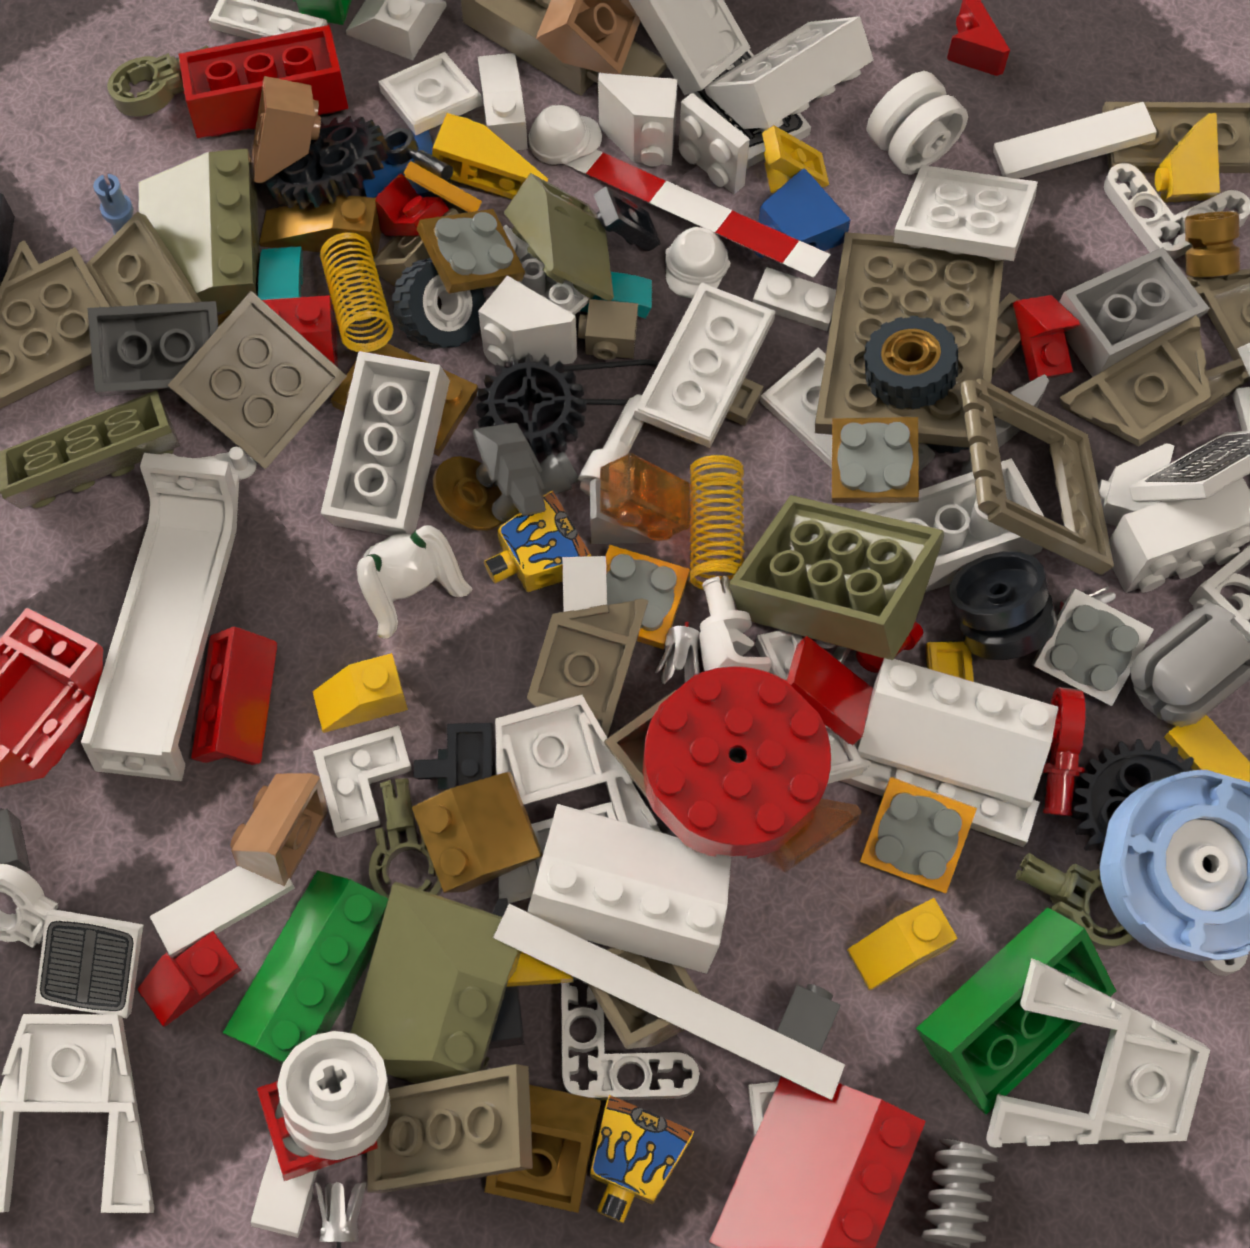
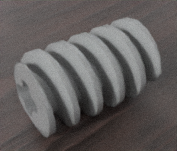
(959, 1195)

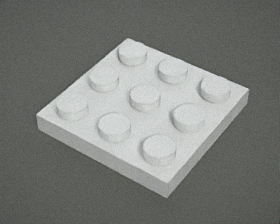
(966, 213)

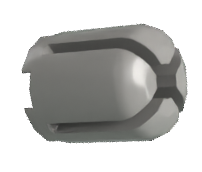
(1192, 666)

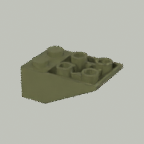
(562, 236)

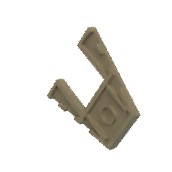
(1230, 313)

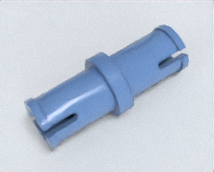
(114, 205)

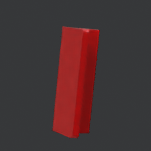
(235, 697)

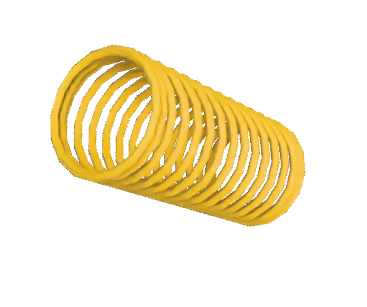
(331, 271)
(715, 564)

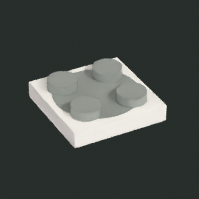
(1093, 646)

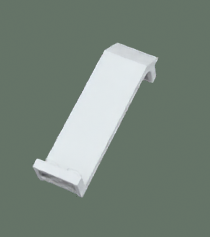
(164, 618)

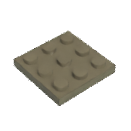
(257, 380)

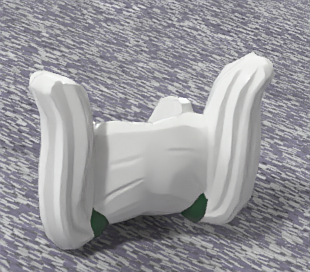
(404, 567)

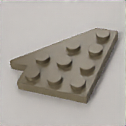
(44, 321)

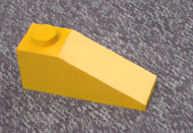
(481, 157)

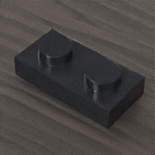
(626, 219)

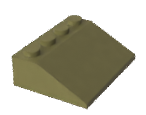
(209, 223)
(85, 451)
(838, 575)

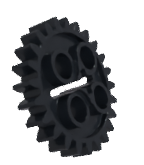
(335, 164)
(1109, 776)

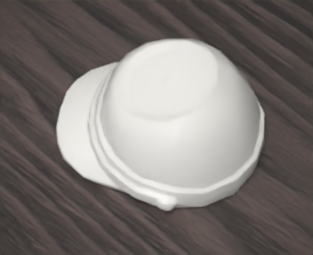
(563, 135)
(695, 258)

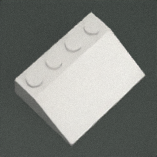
(632, 889)

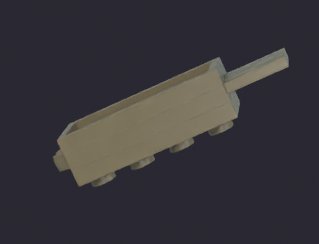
(515, 28)

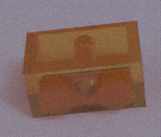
(644, 497)

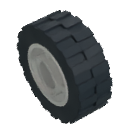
(418, 309)

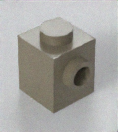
(609, 329)

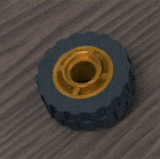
(911, 362)

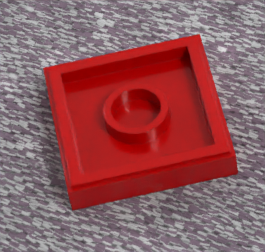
(831, 690)

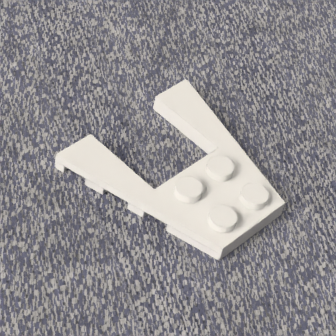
(555, 753)
(77, 1068)
(1144, 1081)

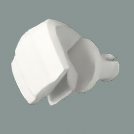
(722, 633)

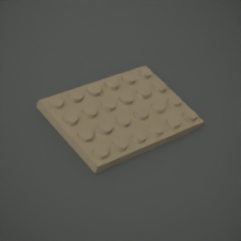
(894, 281)

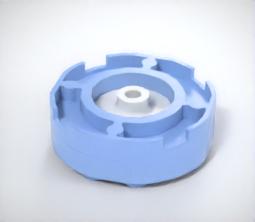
(1182, 865)

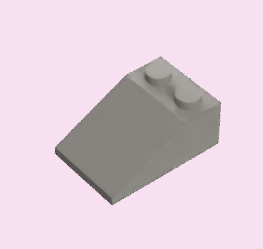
(1129, 309)

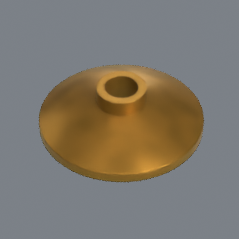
(464, 495)

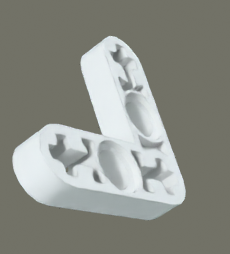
(1164, 223)
(608, 1065)

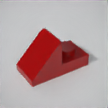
(978, 40)
(402, 208)
(1042, 335)
(184, 981)

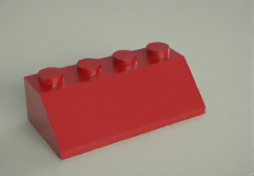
(227, 80)

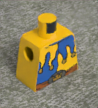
(535, 547)
(635, 1155)

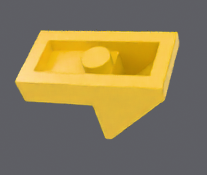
(788, 156)

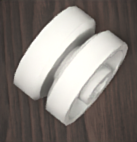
(916, 122)
(334, 1095)

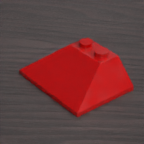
(44, 694)

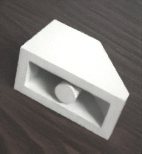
(1116, 493)

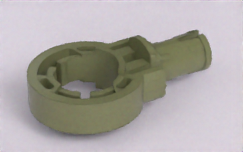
(167, 82)
(399, 820)
(1072, 906)

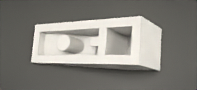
(503, 99)

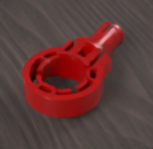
(1064, 750)

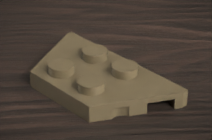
(1147, 387)
(588, 656)

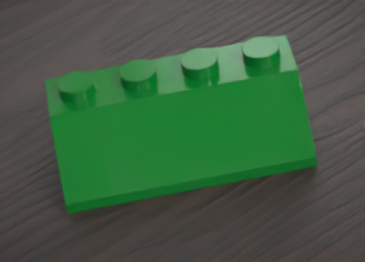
(310, 967)
(985, 1033)

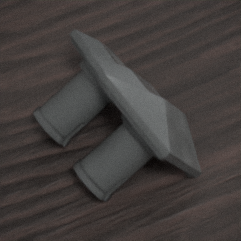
(511, 467)

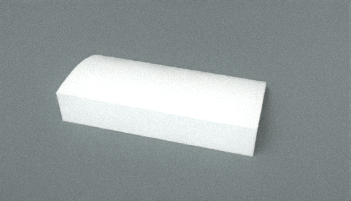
(693, 38)

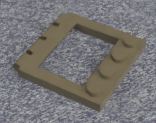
(1085, 530)

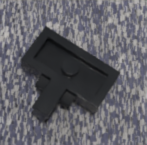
(465, 760)

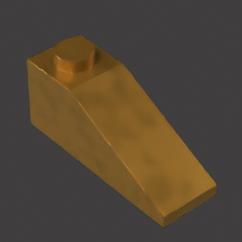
(314, 226)

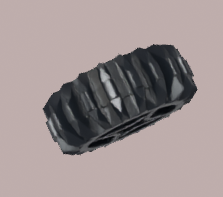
(547, 408)

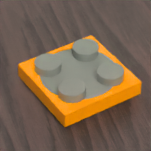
(640, 576)
(918, 834)

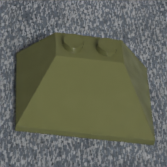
(434, 986)

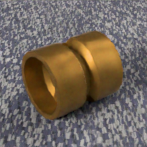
(1212, 244)

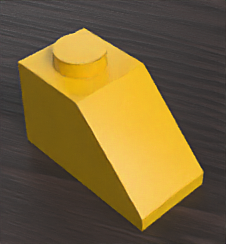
(1192, 166)
(360, 694)
(902, 944)

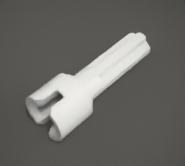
(617, 445)

